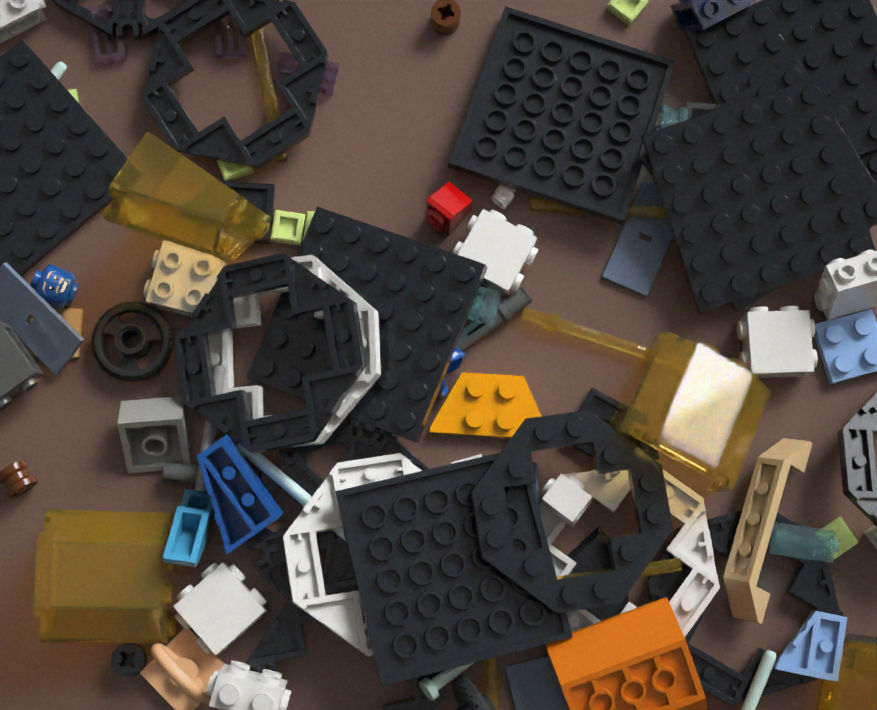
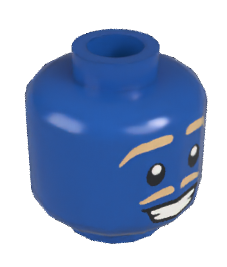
(55, 286)

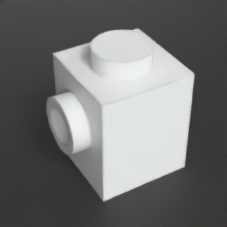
(566, 498)

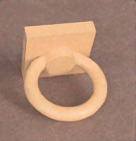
(182, 671)

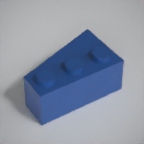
(236, 492)

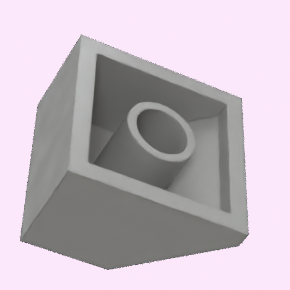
(154, 433)

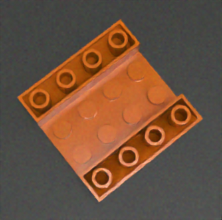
(629, 663)

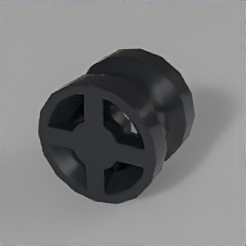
(134, 657)

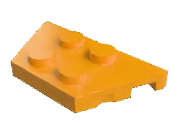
(485, 406)

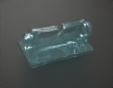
(803, 542)

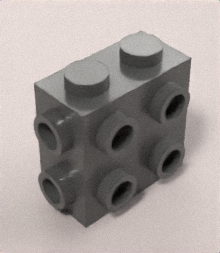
(17, 366)

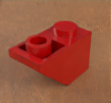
(447, 208)

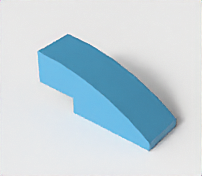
(190, 529)

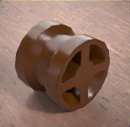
(445, 24)
(17, 479)

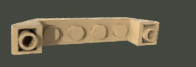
(756, 526)

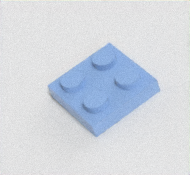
(848, 346)

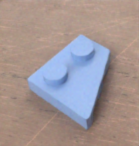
(815, 647)

